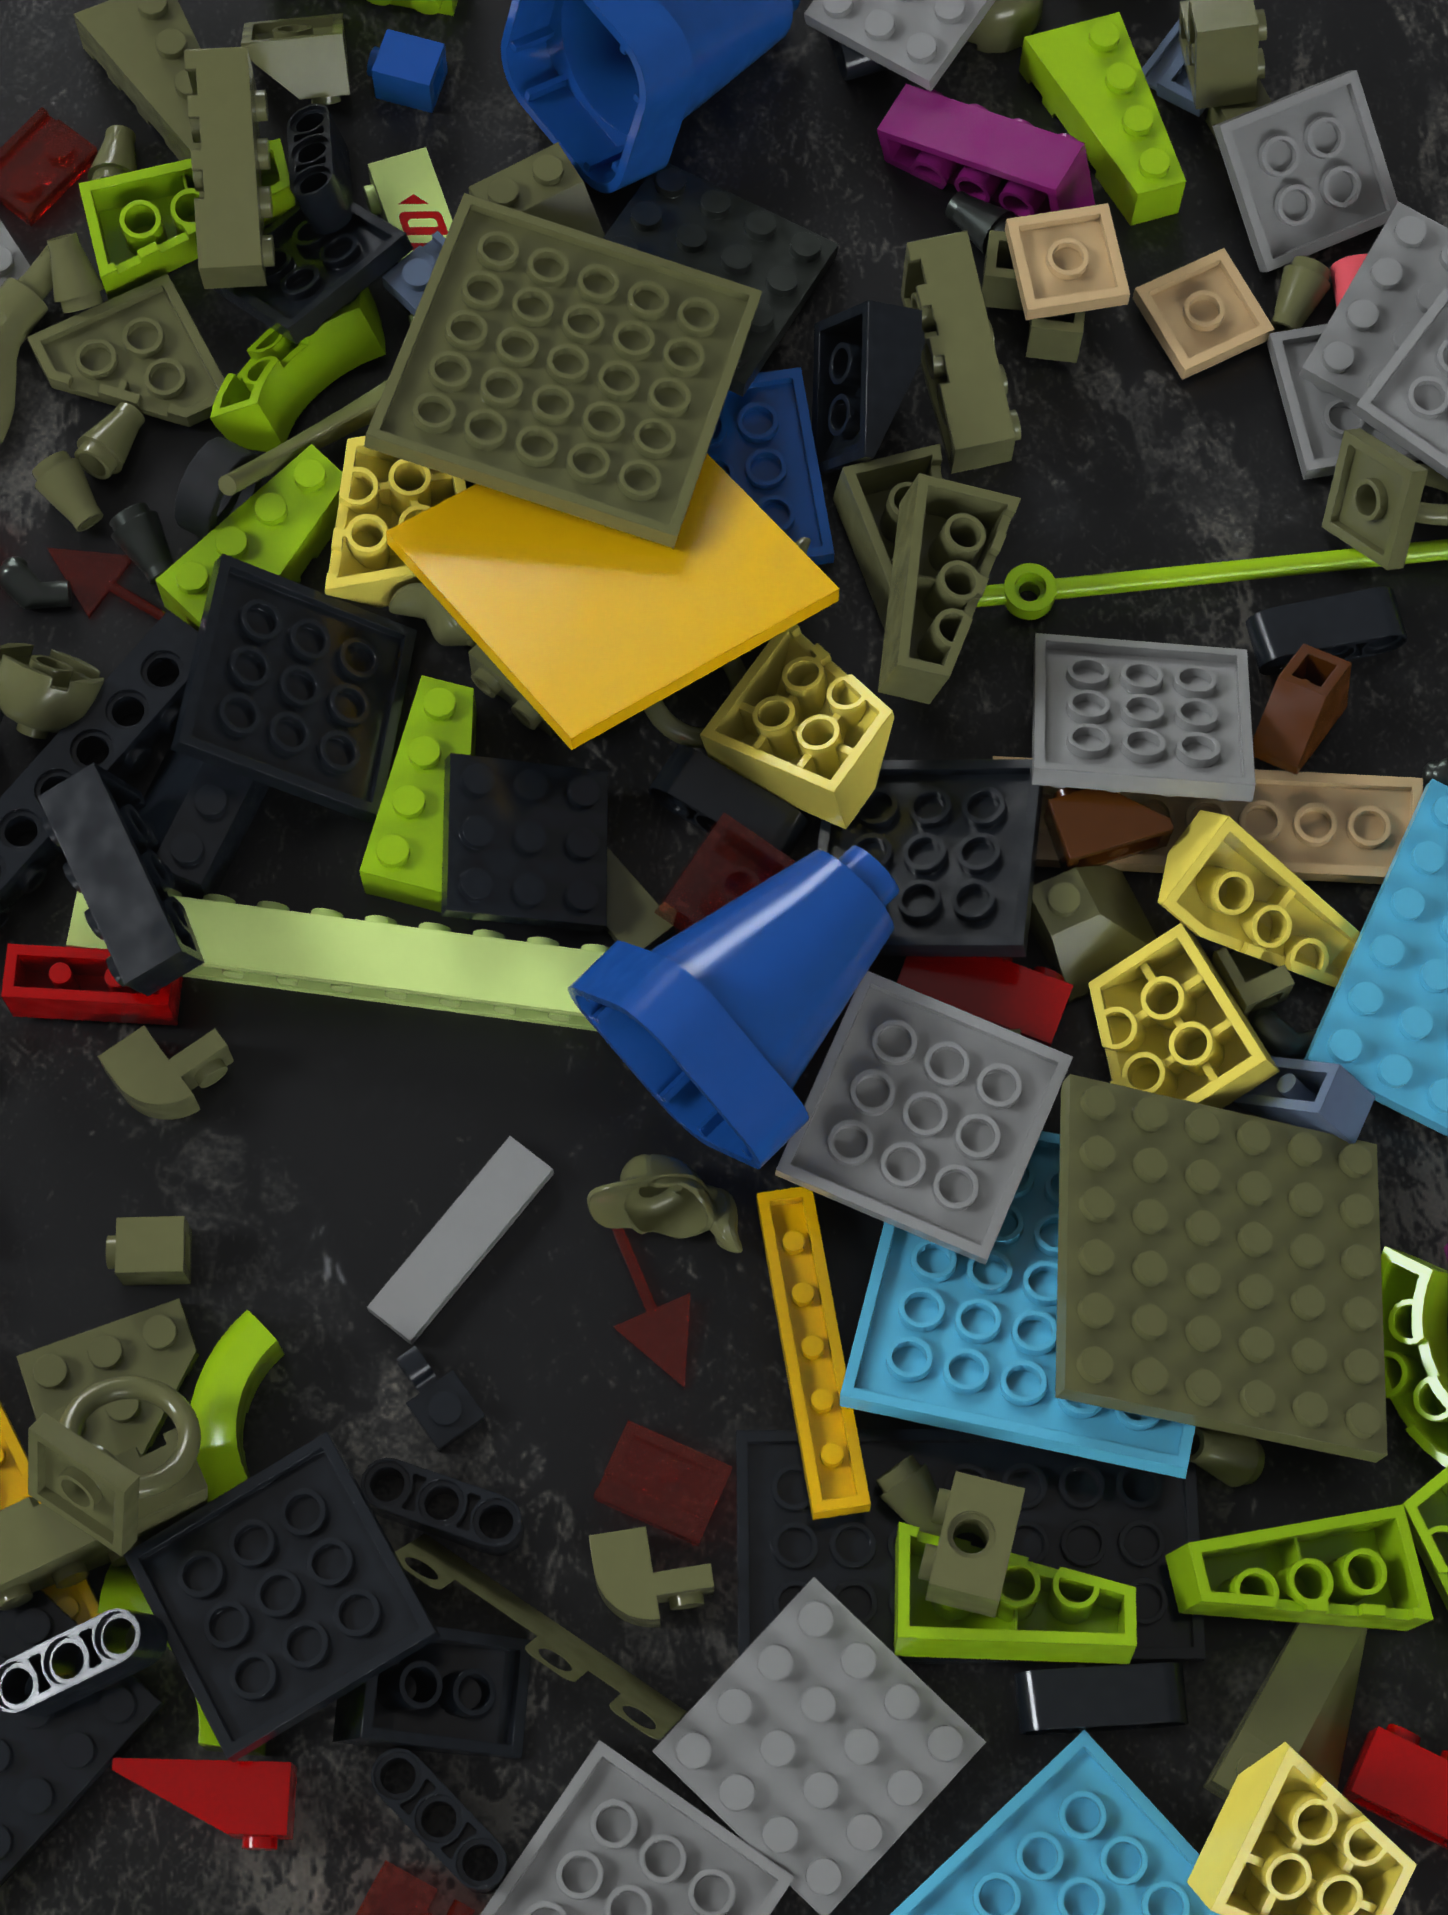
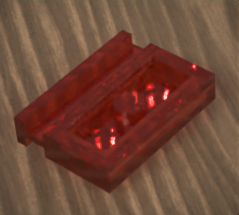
(41, 165)
(663, 1483)

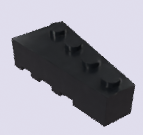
(121, 878)

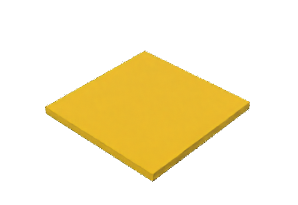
(606, 619)

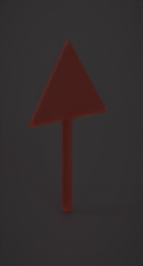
(95, 575)
(660, 1330)

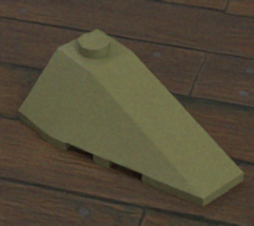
(1301, 1703)

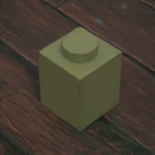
(151, 1250)

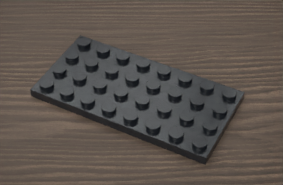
(1071, 1516)

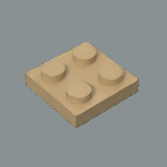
(1067, 261)
(1203, 313)

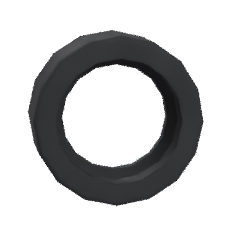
(199, 501)

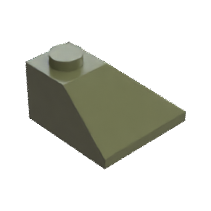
(302, 55)
(1087, 923)

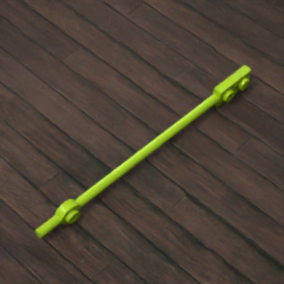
(1048, 589)

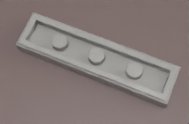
(460, 1240)

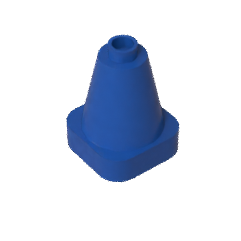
(627, 72)
(744, 999)

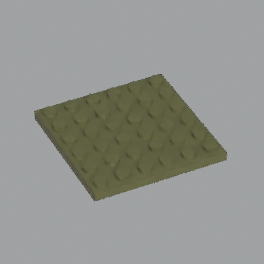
(565, 370)
(1219, 1271)

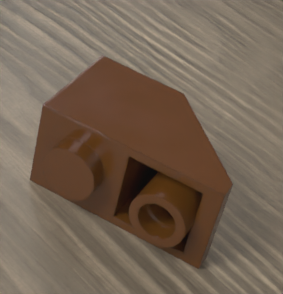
(1302, 708)

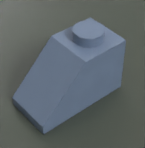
(1312, 1097)

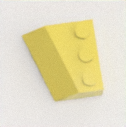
(374, 497)
(803, 730)
(1176, 1025)
(1296, 1848)

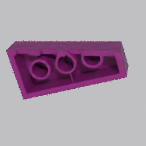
(985, 154)

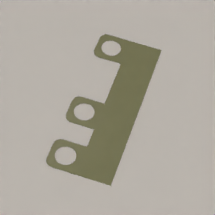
(549, 1635)

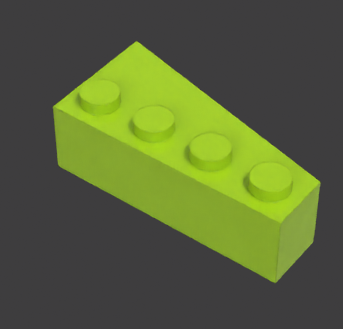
(147, 219)

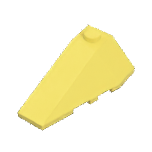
(1249, 901)

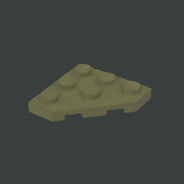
(134, 352)
(144, 1344)

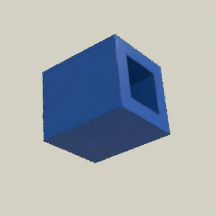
(408, 70)

